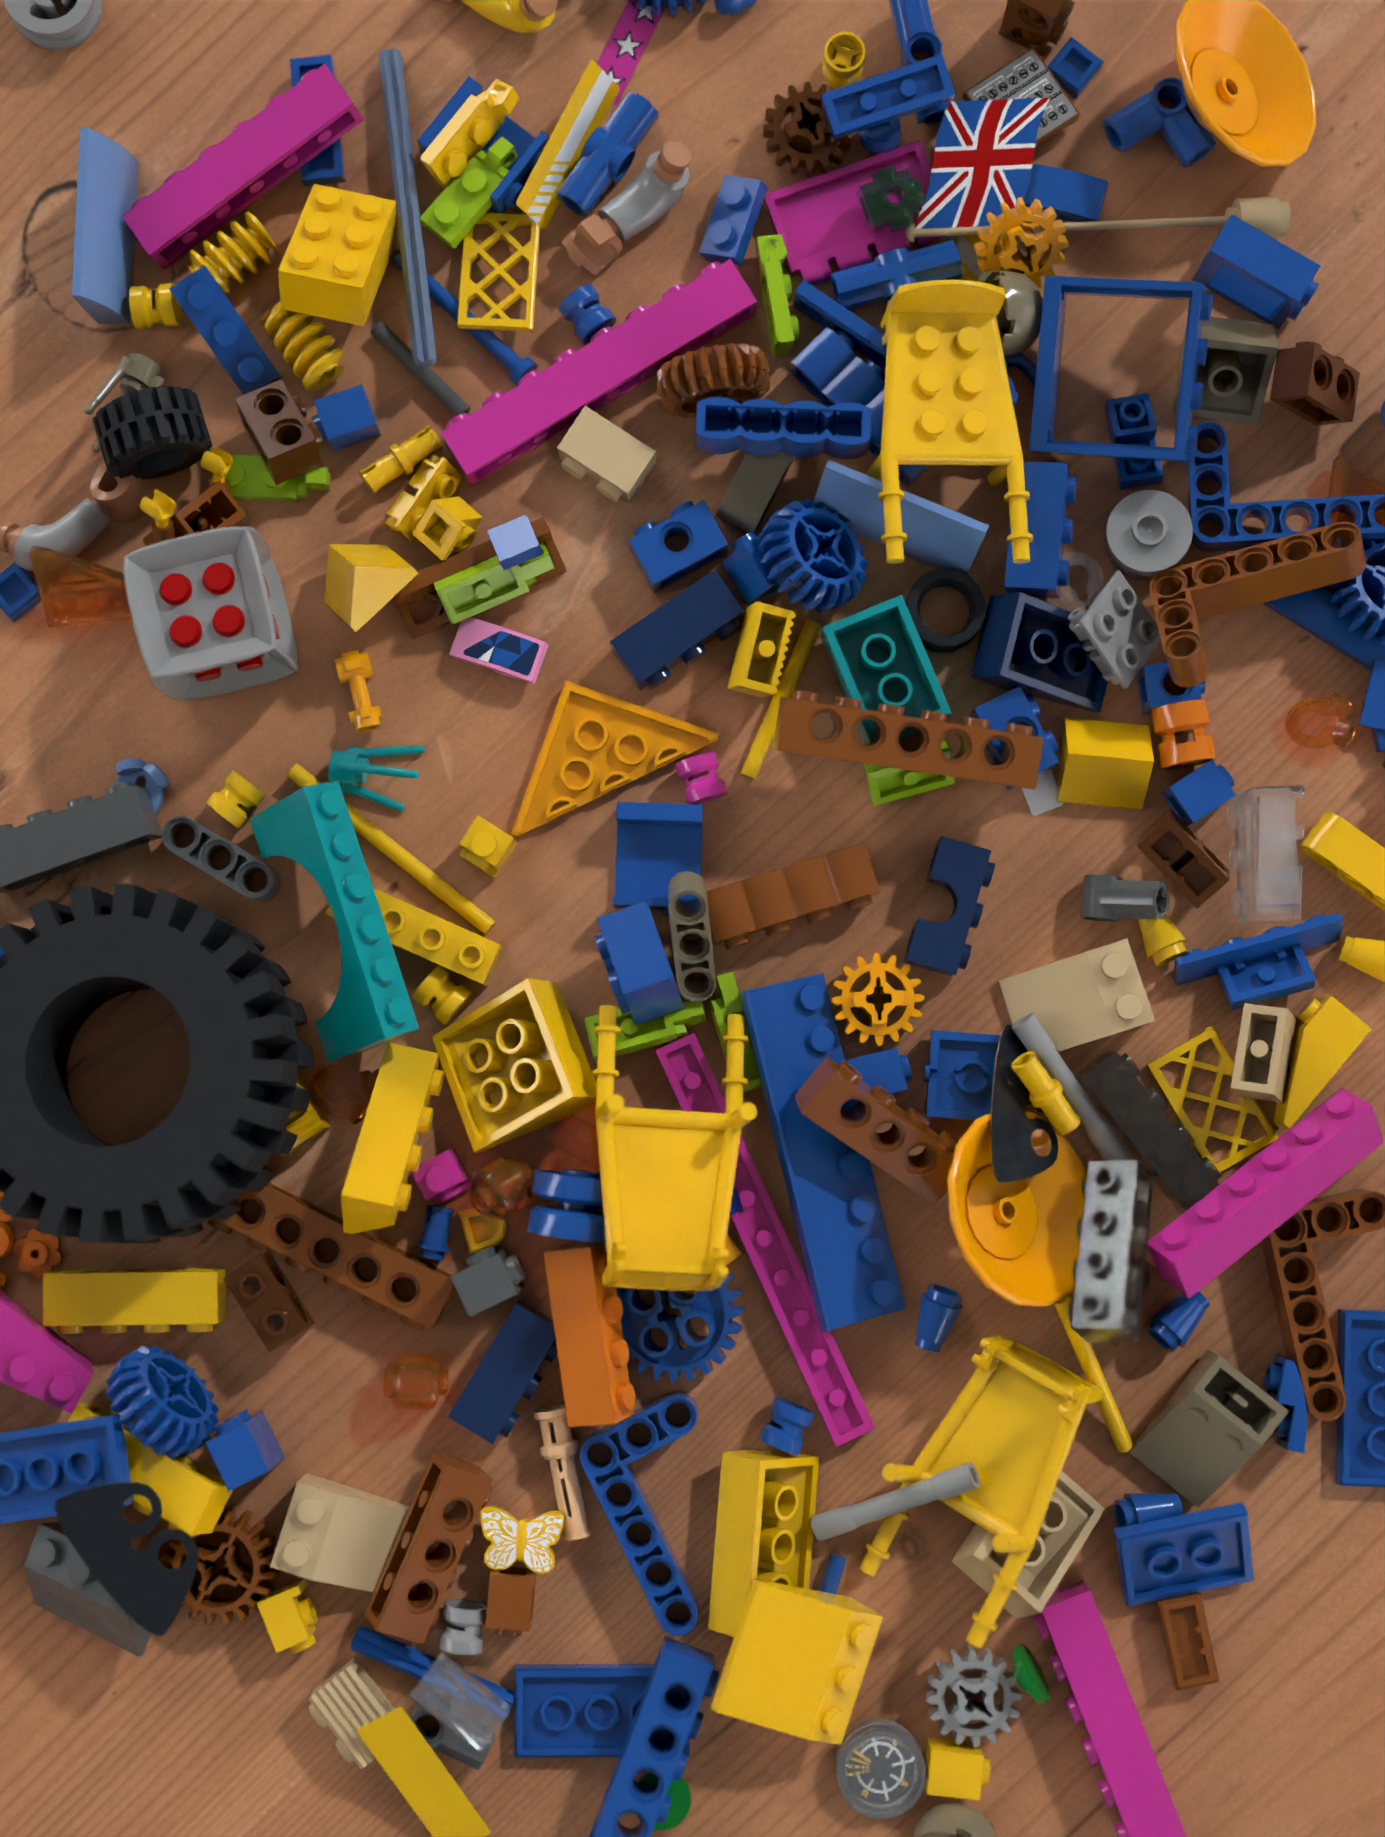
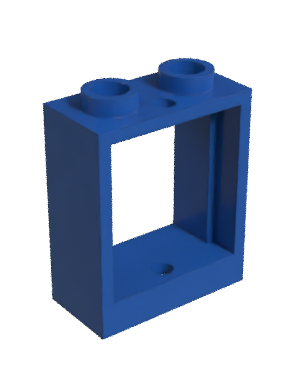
(1258, 273)

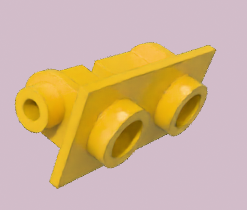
(432, 480)

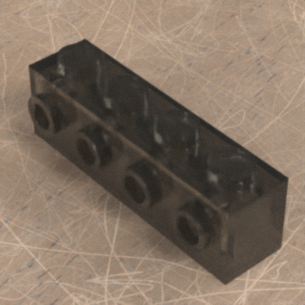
(1147, 1131)
(1112, 1251)

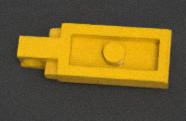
(468, 132)

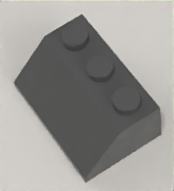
(71, 1591)

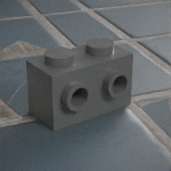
(489, 1279)

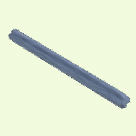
(407, 208)

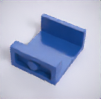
(526, 146)
(652, 848)

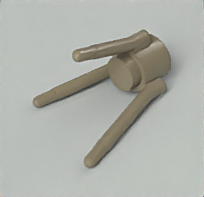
(135, 373)

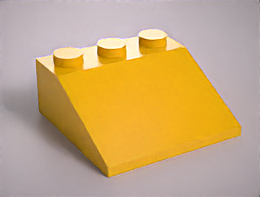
(515, 1064)
(797, 1661)

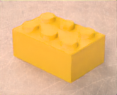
(338, 255)

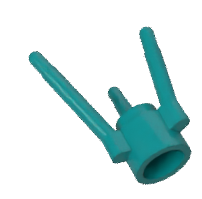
(353, 768)

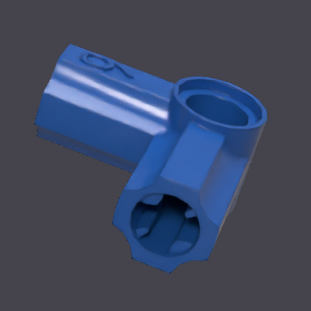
(1147, 117)

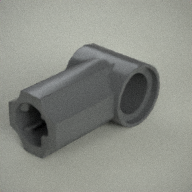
(1113, 898)
(448, 1741)

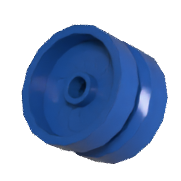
(577, 1209)

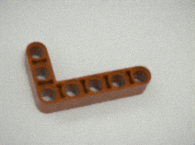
(1244, 580)
(1307, 1288)

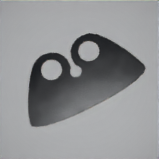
(1010, 1127)
(131, 1577)

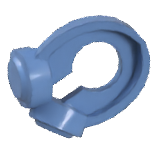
(133, 769)

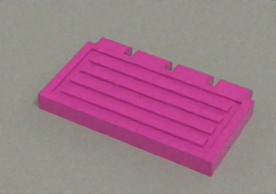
(825, 219)

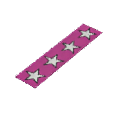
(628, 44)

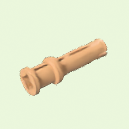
(560, 1450)

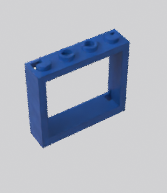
(1049, 358)

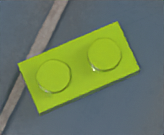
(892, 784)

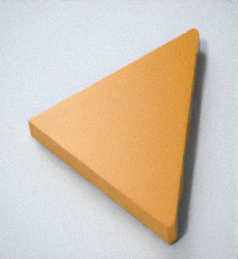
(598, 748)

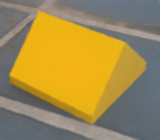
(363, 580)
(1104, 763)

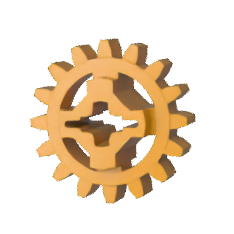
(1038, 237)
(896, 998)

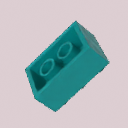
(883, 662)

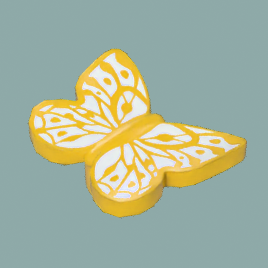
(521, 1539)

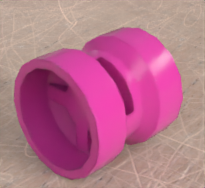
(703, 787)

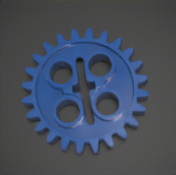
(711, 1306)

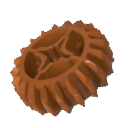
(715, 371)
(201, 1597)

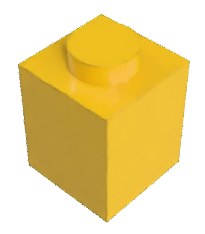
(955, 1769)

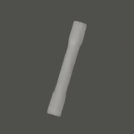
(1097, 1129)
(938, 1487)

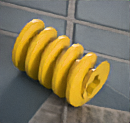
(235, 252)
(303, 347)

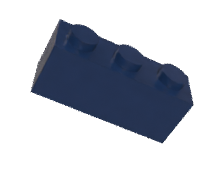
(678, 631)
(506, 1373)

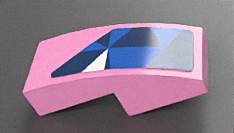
(499, 649)

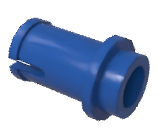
(435, 1233)

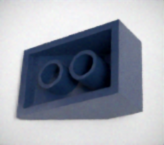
(1033, 648)

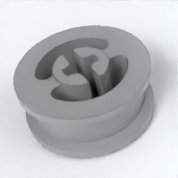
(44, 26)

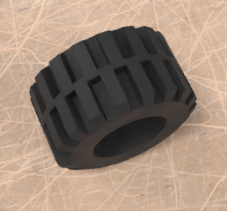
(152, 432)

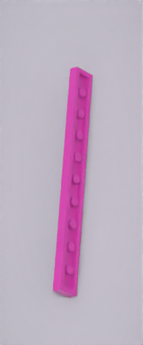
(774, 1257)

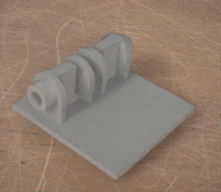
(1116, 631)

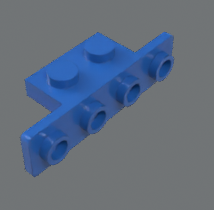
(1261, 965)

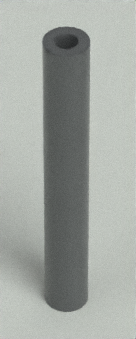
(423, 374)

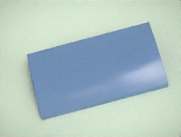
(102, 237)
(933, 531)

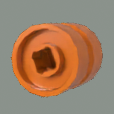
(1180, 720)

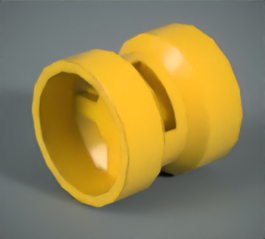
(846, 51)
(154, 306)
(235, 799)
(442, 995)

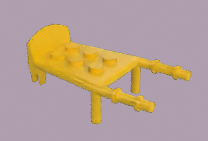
(948, 398)
(667, 1176)
(1017, 1432)

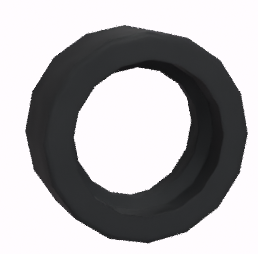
(975, 600)

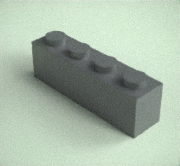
(76, 835)

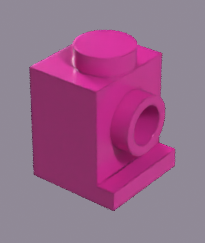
(442, 1177)

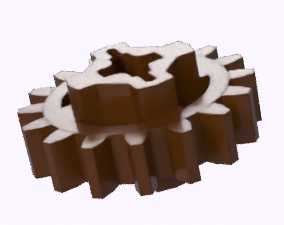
(797, 144)

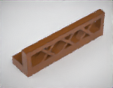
(422, 584)

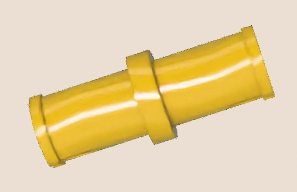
(400, 459)
(1045, 1093)

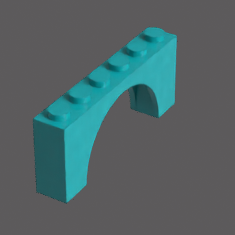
(371, 995)

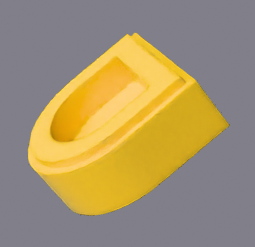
(481, 1230)

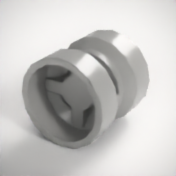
(463, 1627)

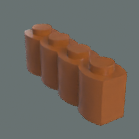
(791, 893)

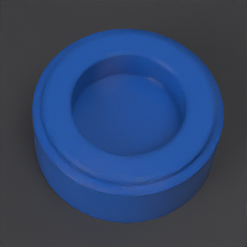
(881, 137)

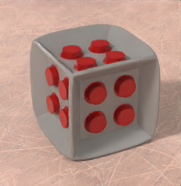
(210, 613)

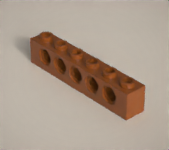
(1016, 767)
(432, 1284)

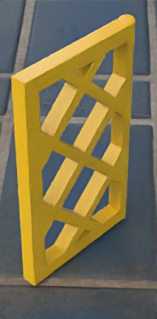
(526, 291)
(1175, 1098)

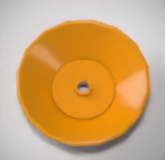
(1245, 80)
(1022, 1231)

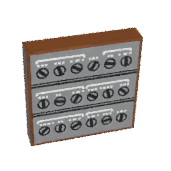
(1029, 78)

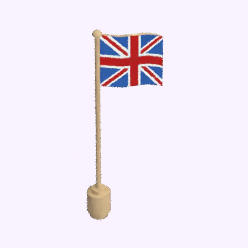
(987, 159)

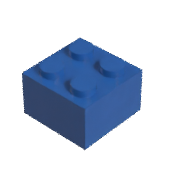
(637, 964)

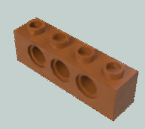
(835, 1084)
(416, 1614)

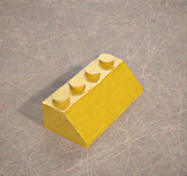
(761, 1528)

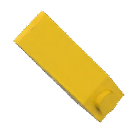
(1319, 1049)

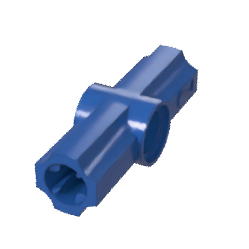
(917, 33)
(608, 154)
(894, 268)

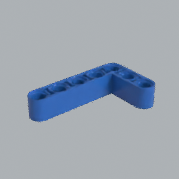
(1271, 513)
(637, 1507)

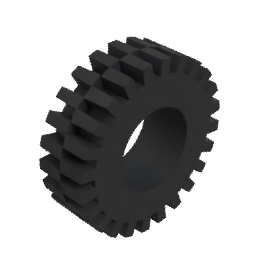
(236, 1083)

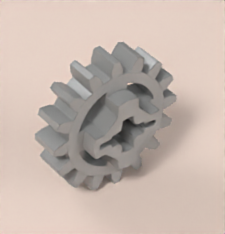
(963, 1710)

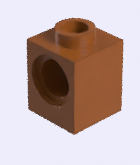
(510, 1601)

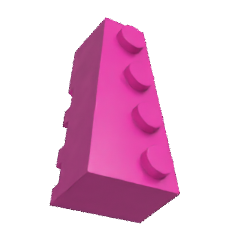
(39, 1358)

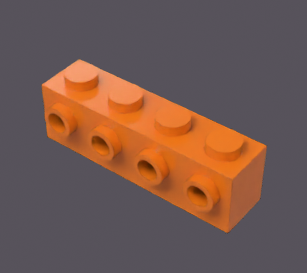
(588, 1336)

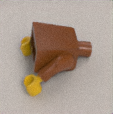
(208, 511)

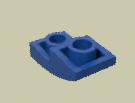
(1070, 193)
(1133, 423)
(1285, 1387)

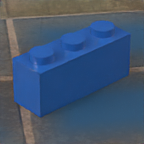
(1047, 509)

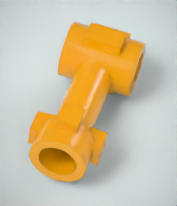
(354, 669)

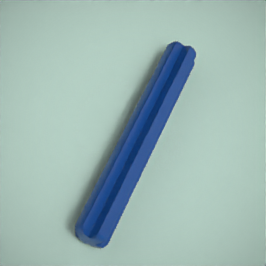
(407, 1659)

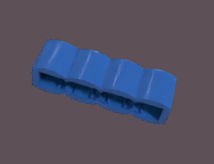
(837, 375)
(769, 427)

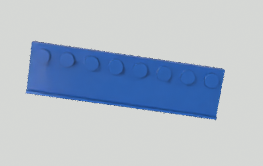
(824, 1178)

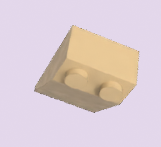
(1081, 995)
(337, 1534)
(1062, 1534)

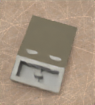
(1208, 1429)

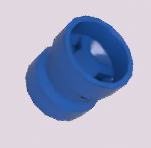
(586, 312)
(786, 1425)

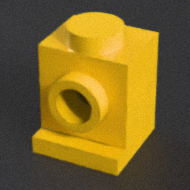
(455, 530)
(486, 846)
(289, 1617)

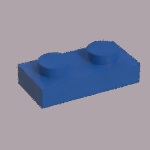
(733, 219)

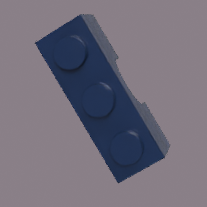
(961, 871)

